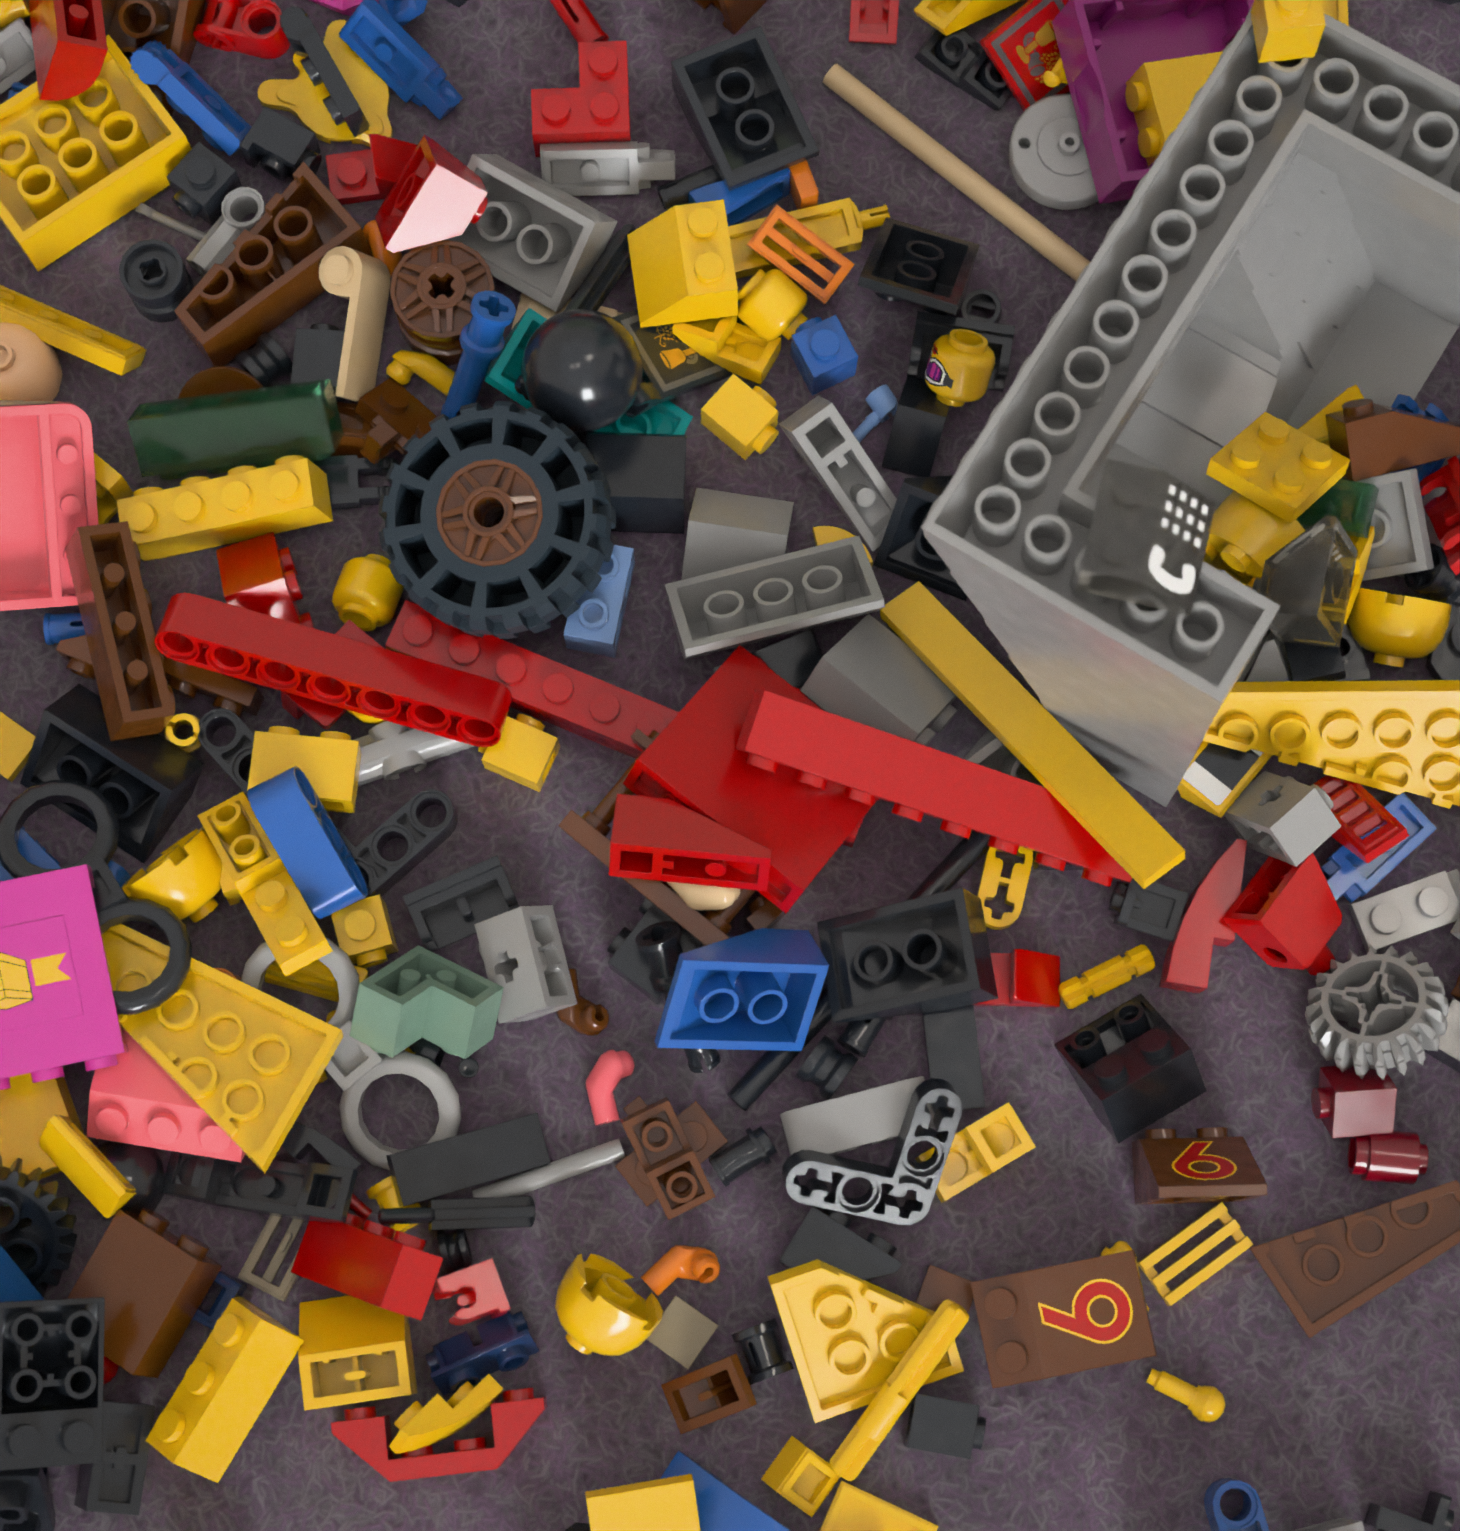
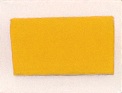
(85, 1165)

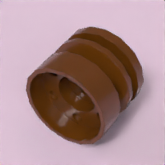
(430, 322)

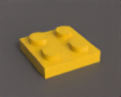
(1277, 467)

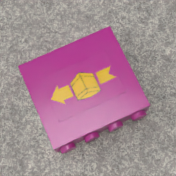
(54, 978)

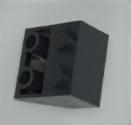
(1131, 1067)

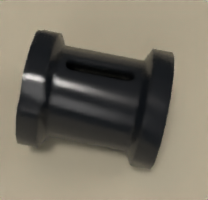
(762, 1351)

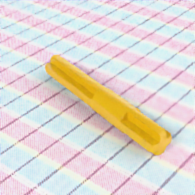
(899, 1390)

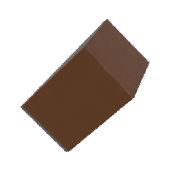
(709, 1394)

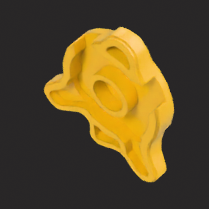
(306, 103)

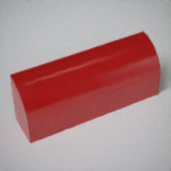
(67, 46)

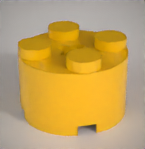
(1245, 537)

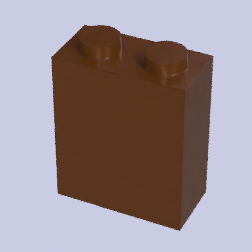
(148, 1287)

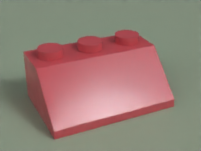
(149, 1109)

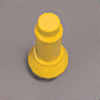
(1203, 1401)

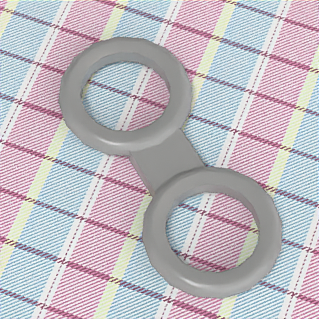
(357, 1065)

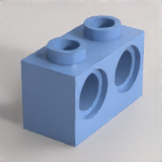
(599, 619)

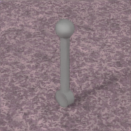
(170, 222)

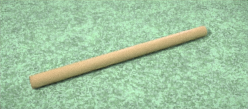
(955, 171)

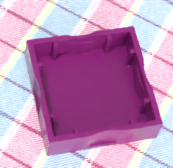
(1106, 45)

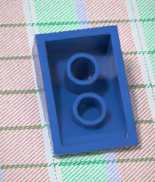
(745, 993)

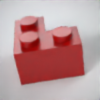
(595, 109)
(262, 578)

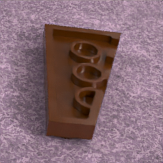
(1358, 1256)

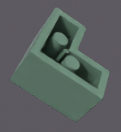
(427, 1000)

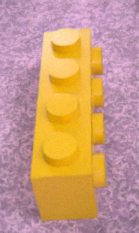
(227, 508)

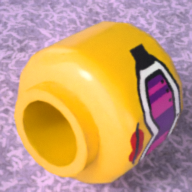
(960, 367)

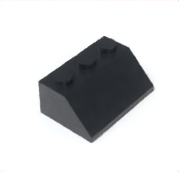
(139, 775)

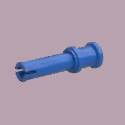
(480, 344)

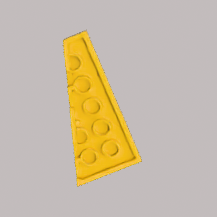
(1358, 731)
(225, 1043)

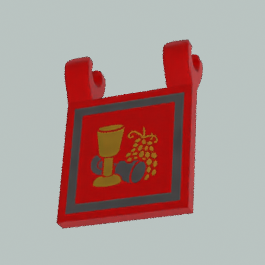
(1025, 49)

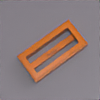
(811, 238)

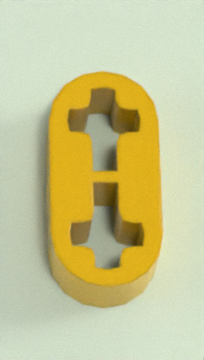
(1015, 884)

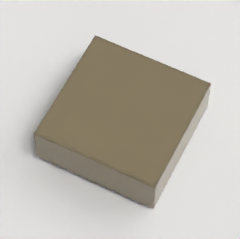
(682, 1332)

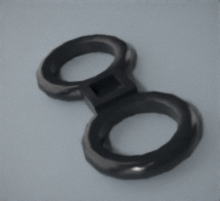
(109, 898)

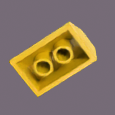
(224, 1390)

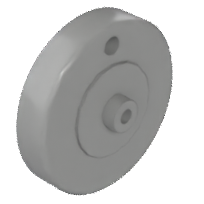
(1050, 155)

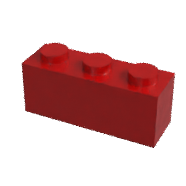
(368, 1264)

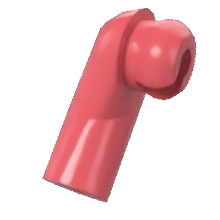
(602, 1082)

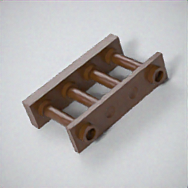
(591, 834)

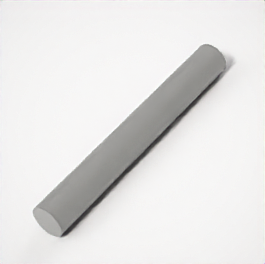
(554, 1171)

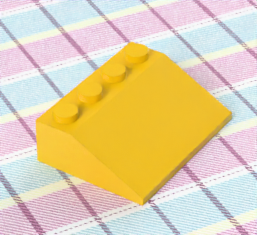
(82, 159)

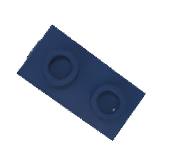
(504, 1348)

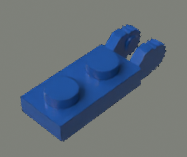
(190, 95)

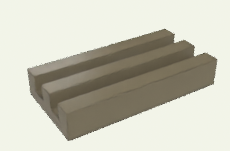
(265, 1283)

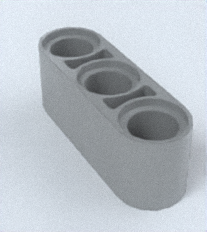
(851, 1119)

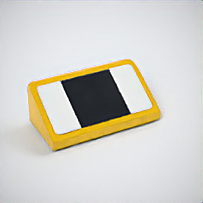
(1219, 776)

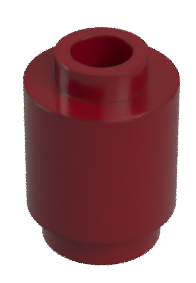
(1388, 1157)

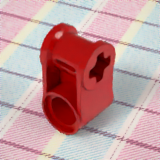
(236, 24)

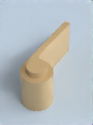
(367, 287)

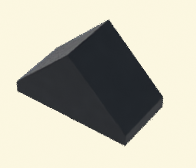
(915, 430)

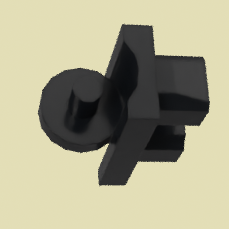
(26, 1500)

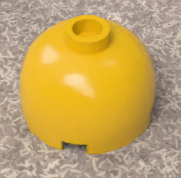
(1397, 625)
(181, 878)
(602, 1309)

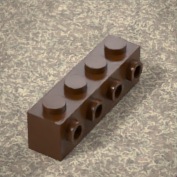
(120, 630)

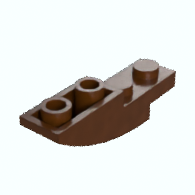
(181, 677)

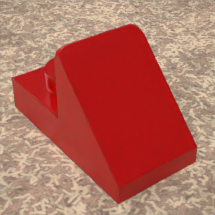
(369, 172)
(1026, 979)

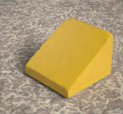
(801, 1476)

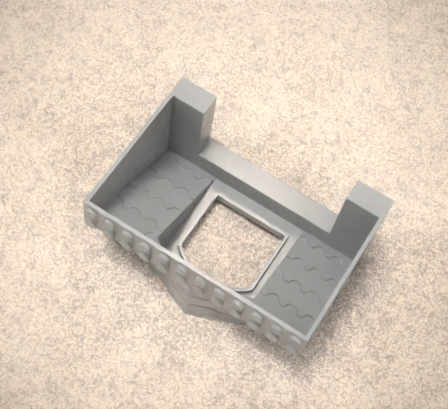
(1258, 269)

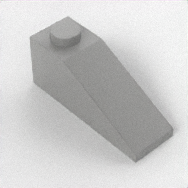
(842, 467)

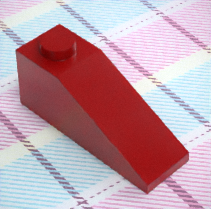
(675, 844)

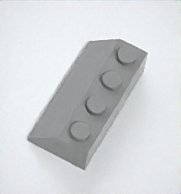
(773, 597)

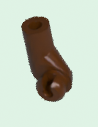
(584, 1016)

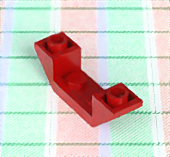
(371, 1436)

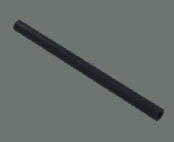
(774, 1062)

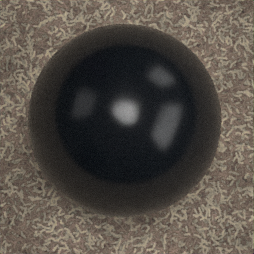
(582, 369)

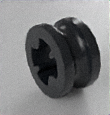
(454, 1250)

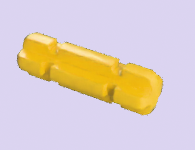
(1106, 976)

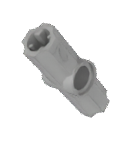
(399, 748)

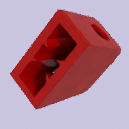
(1288, 915)

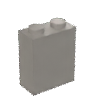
(881, 684)

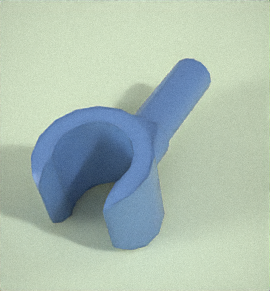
(881, 402)

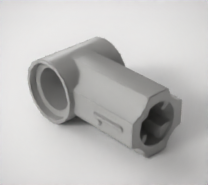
(219, 239)

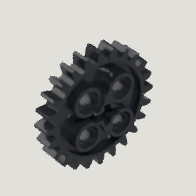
(36, 1221)

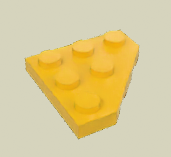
(847, 1335)

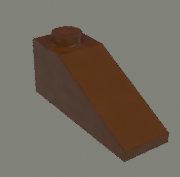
(1388, 438)

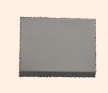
(733, 531)

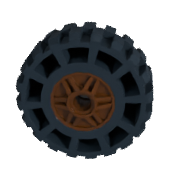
(456, 488)

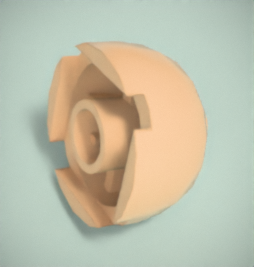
(27, 366)

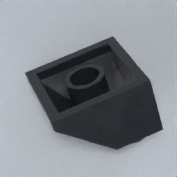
(905, 547)

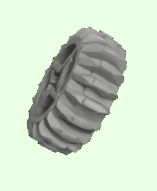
(1388, 1024)

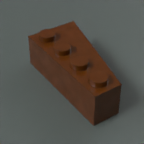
(269, 270)

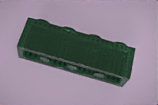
(236, 429)

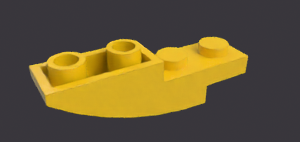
(264, 884)

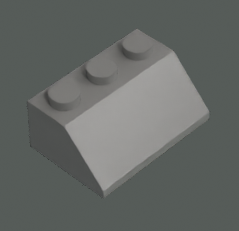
(535, 232)

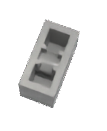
(1283, 817)
(528, 960)

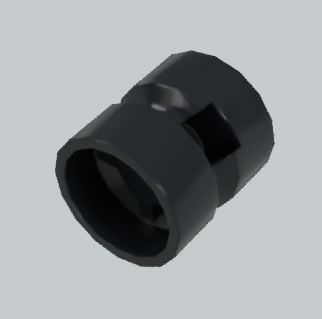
(155, 279)

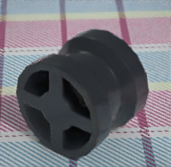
(265, 361)
(1437, 583)
(826, 1067)

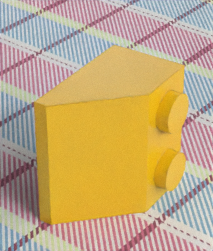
(684, 265)

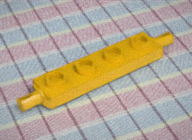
(834, 222)

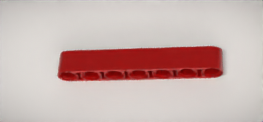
(333, 669)

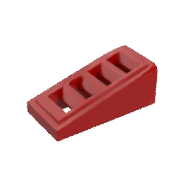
(1358, 815)

